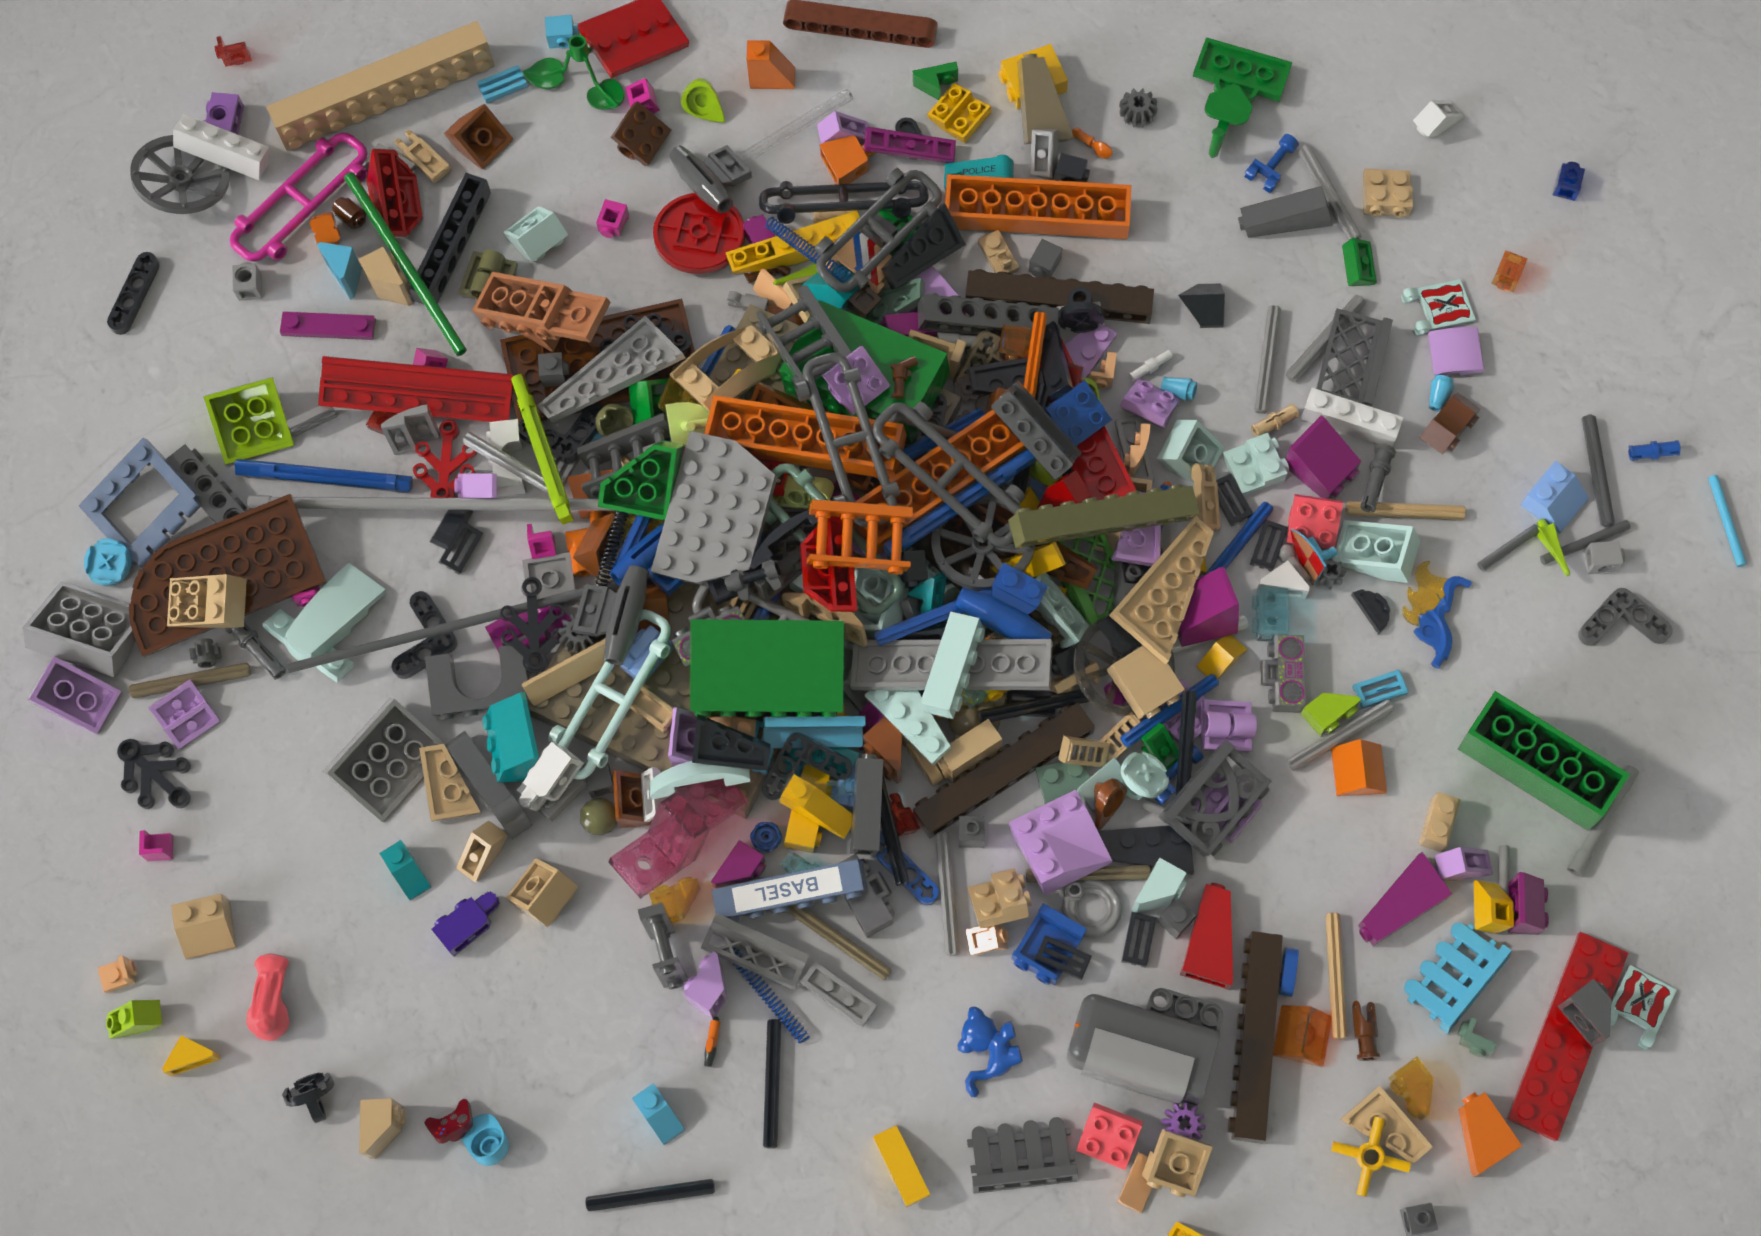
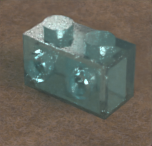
(1271, 613)

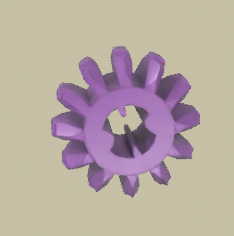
(1192, 1124)

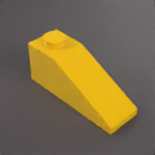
(816, 806)

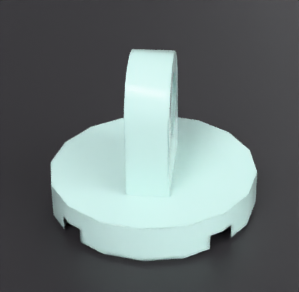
(1143, 776)

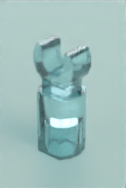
(845, 787)

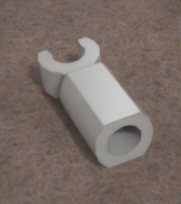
(739, 300)

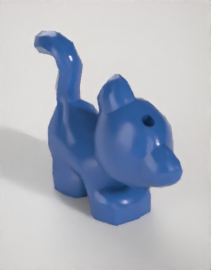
(981, 1035)

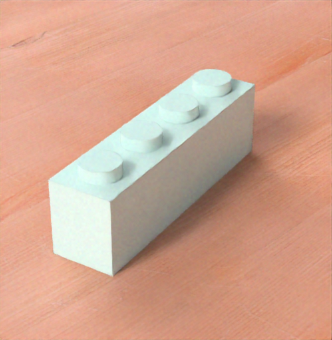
(952, 665)

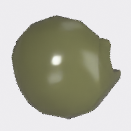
(613, 419)
(598, 816)

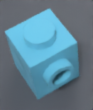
(560, 30)

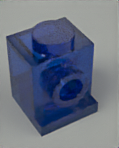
(1569, 181)

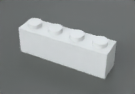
(220, 146)
(1352, 417)

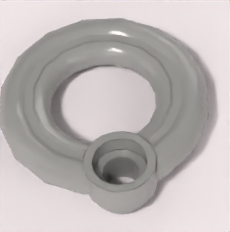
(1103, 889)

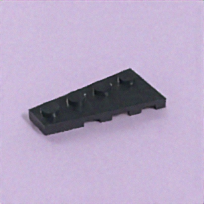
(927, 246)
(1147, 845)

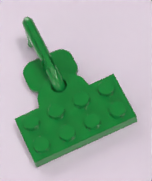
(1238, 79)

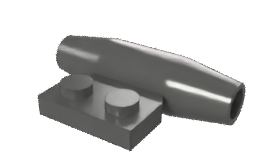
(711, 175)
(613, 613)

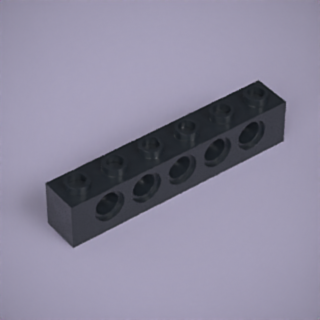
(452, 235)

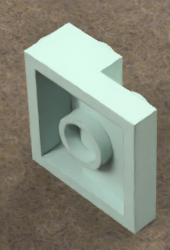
(1256, 464)

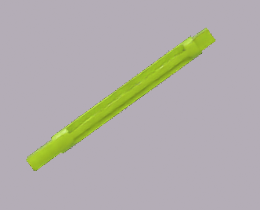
(542, 450)

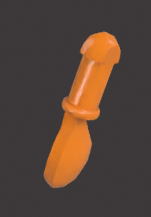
(1100, 148)

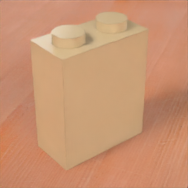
(1145, 682)
(969, 750)

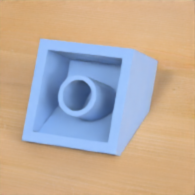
(1556, 497)

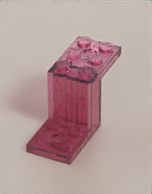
(676, 834)

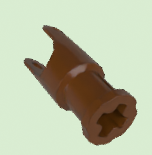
(1365, 1032)

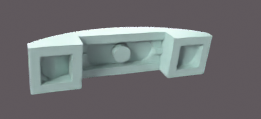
(690, 773)

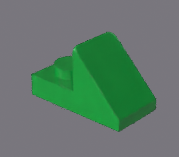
(932, 77)
(1160, 745)

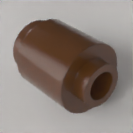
(349, 212)

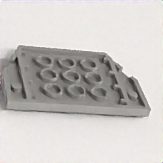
(714, 511)

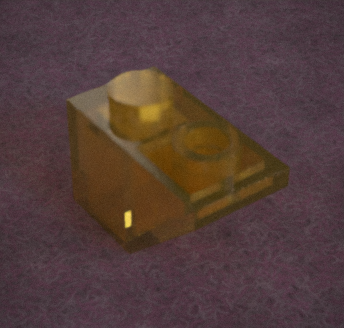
(676, 898)
(1415, 1086)

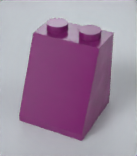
(1322, 460)
(1211, 610)

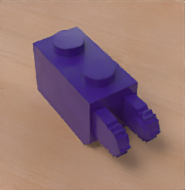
(465, 922)

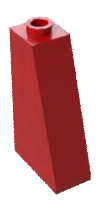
(1210, 944)

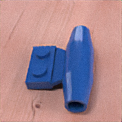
(643, 555)
(1008, 607)

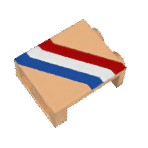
(857, 254)

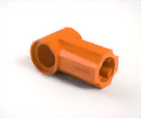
(573, 540)

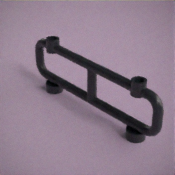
(786, 211)

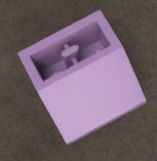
(707, 988)

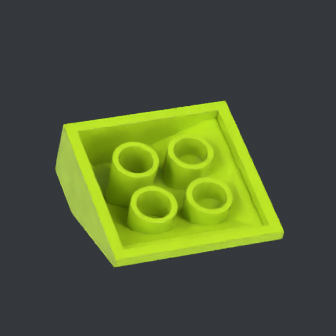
(248, 420)

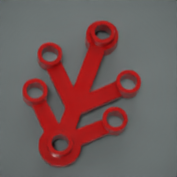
(446, 465)

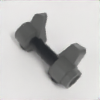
(740, 580)

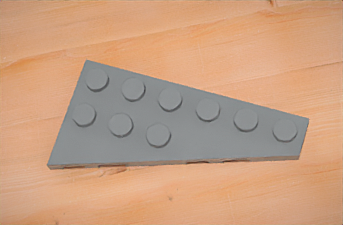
(624, 362)

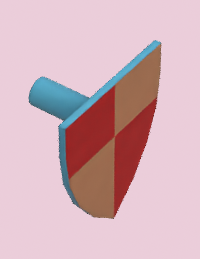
(1311, 555)

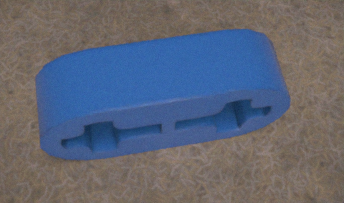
(1288, 972)

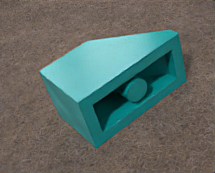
(405, 870)

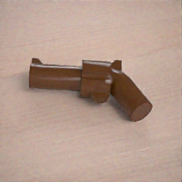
(751, 277)
(900, 375)

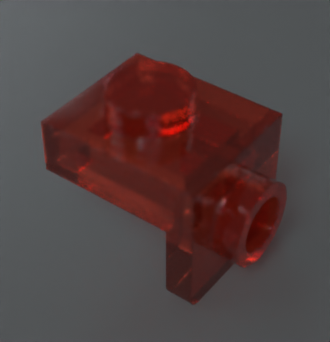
(232, 54)

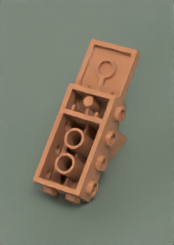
(539, 309)

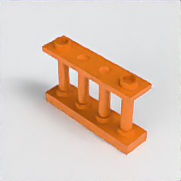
(873, 515)

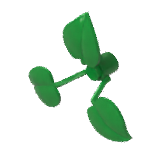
(548, 75)

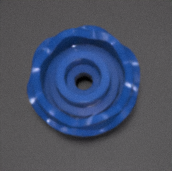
(763, 829)

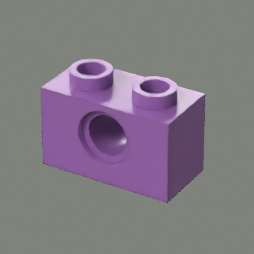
(225, 106)

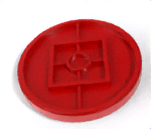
(696, 236)

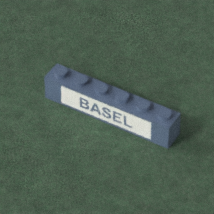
(791, 889)

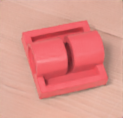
(1316, 519)
(1109, 1136)

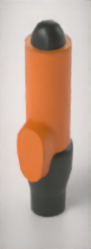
(711, 1043)

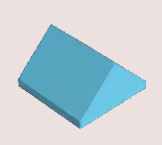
(343, 265)

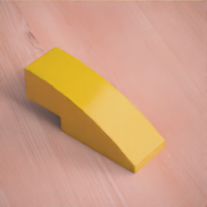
(901, 1166)

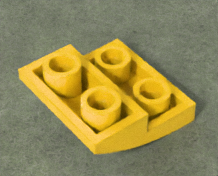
(959, 113)

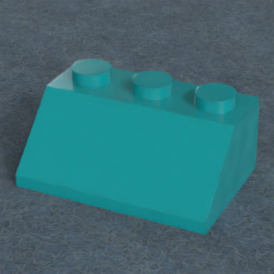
(825, 293)
(510, 738)

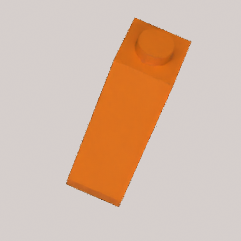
(768, 66)
(1485, 1133)

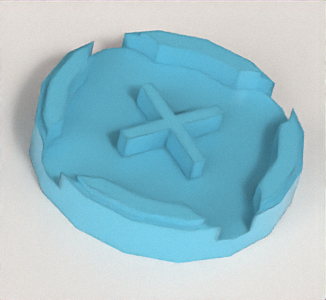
(107, 562)

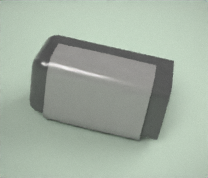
(1149, 1048)

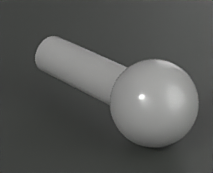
(1288, 553)

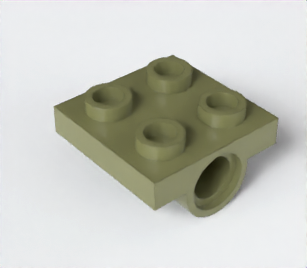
(480, 269)

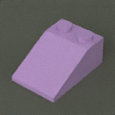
(74, 695)

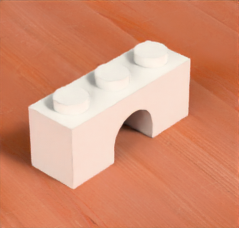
(506, 438)

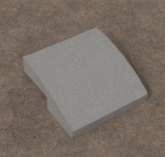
(409, 428)

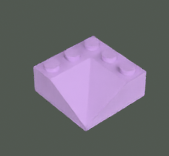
(1060, 842)

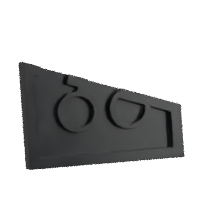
(1003, 375)
(728, 747)

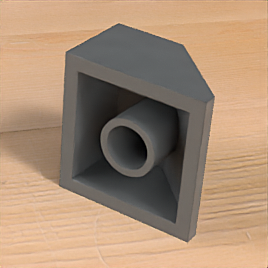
(1589, 1012)

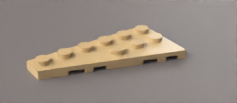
(1161, 597)

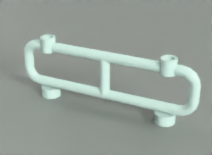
(597, 756)

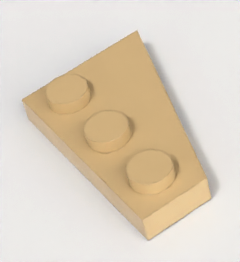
(445, 788)
(1398, 1131)

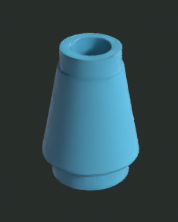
(1180, 387)
(1440, 392)

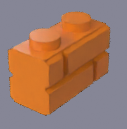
(325, 228)

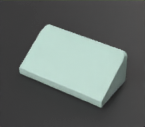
(1110, 770)

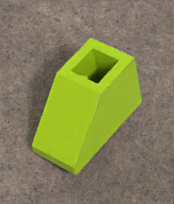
(1327, 711)
(134, 1018)

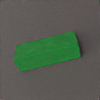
(1359, 262)

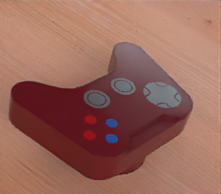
(453, 1126)

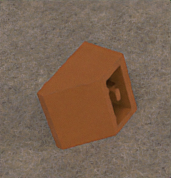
(886, 743)

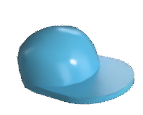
(486, 1140)

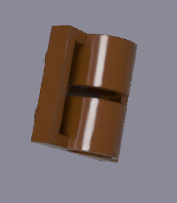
(640, 134)

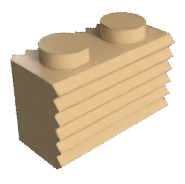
(1439, 822)

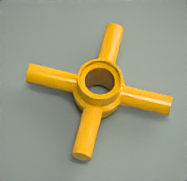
(1382, 1159)

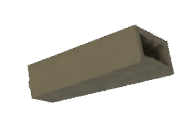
(1040, 100)

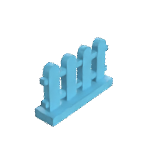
(1455, 988)

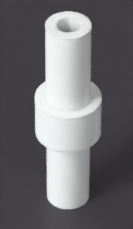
(1150, 365)

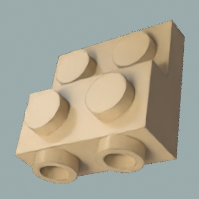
(1387, 192)
(1000, 899)
(1177, 1163)

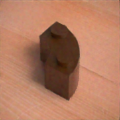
(1450, 423)

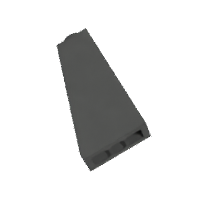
(1286, 214)
(867, 805)

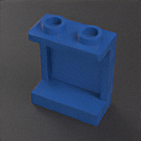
(1056, 926)

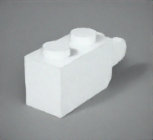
(549, 776)

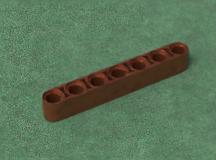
(860, 23)

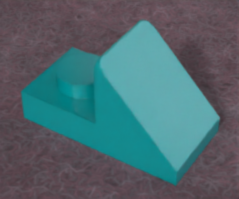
(931, 593)

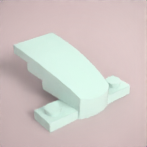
(327, 619)

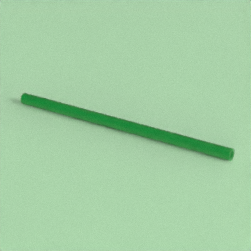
(405, 264)

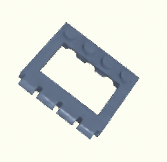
(113, 486)

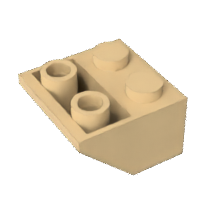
(386, 277)

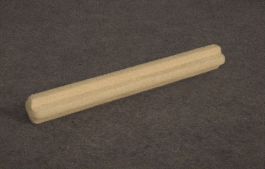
(1408, 510)
(1336, 976)

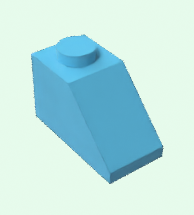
(658, 1113)

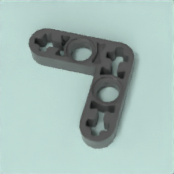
(1626, 611)

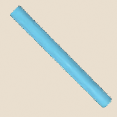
(1727, 521)

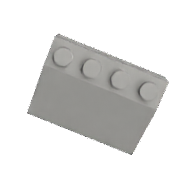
(82, 629)
(383, 759)

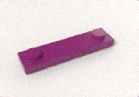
(909, 145)
(327, 325)

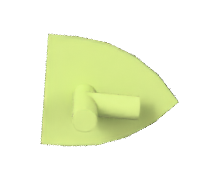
(685, 418)

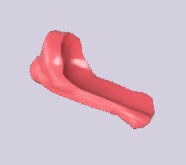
(268, 1014)

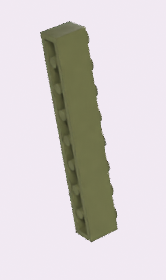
(1103, 516)

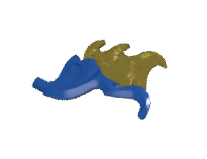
(1429, 606)

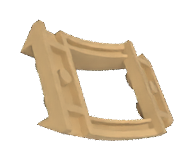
(749, 341)

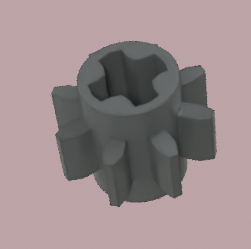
(1332, 566)
(205, 653)

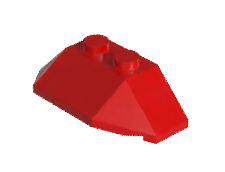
(394, 191)
(831, 586)

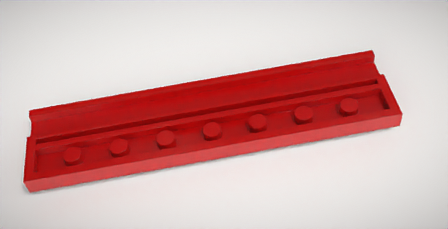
(405, 386)

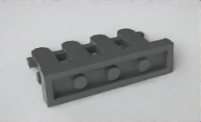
(1011, 1177)

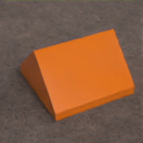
(1358, 768)

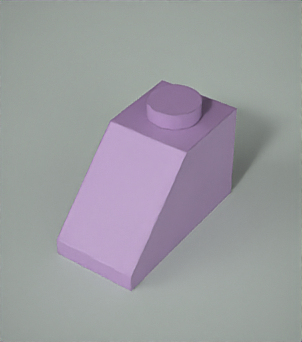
(841, 125)
(476, 485)
(1463, 864)

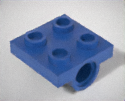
(1078, 413)

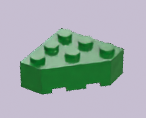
(645, 482)

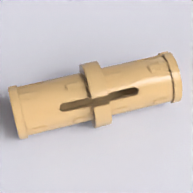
(1275, 420)

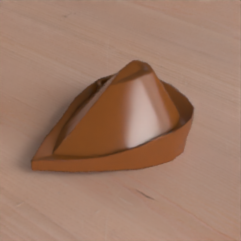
(1107, 798)

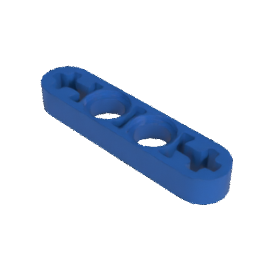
(927, 884)

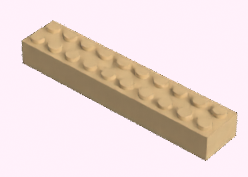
(381, 86)

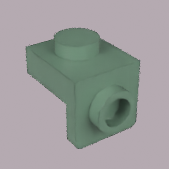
(1478, 1045)

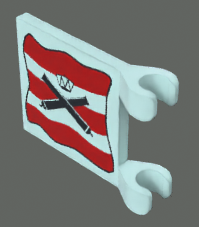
(1443, 306)
(1643, 1002)

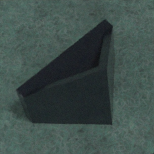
(1206, 304)

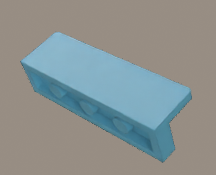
(829, 731)

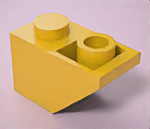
(1492, 908)

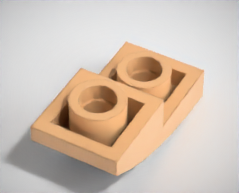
(1137, 451)

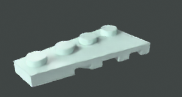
(907, 715)

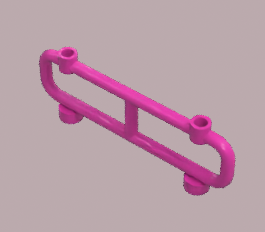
(274, 247)

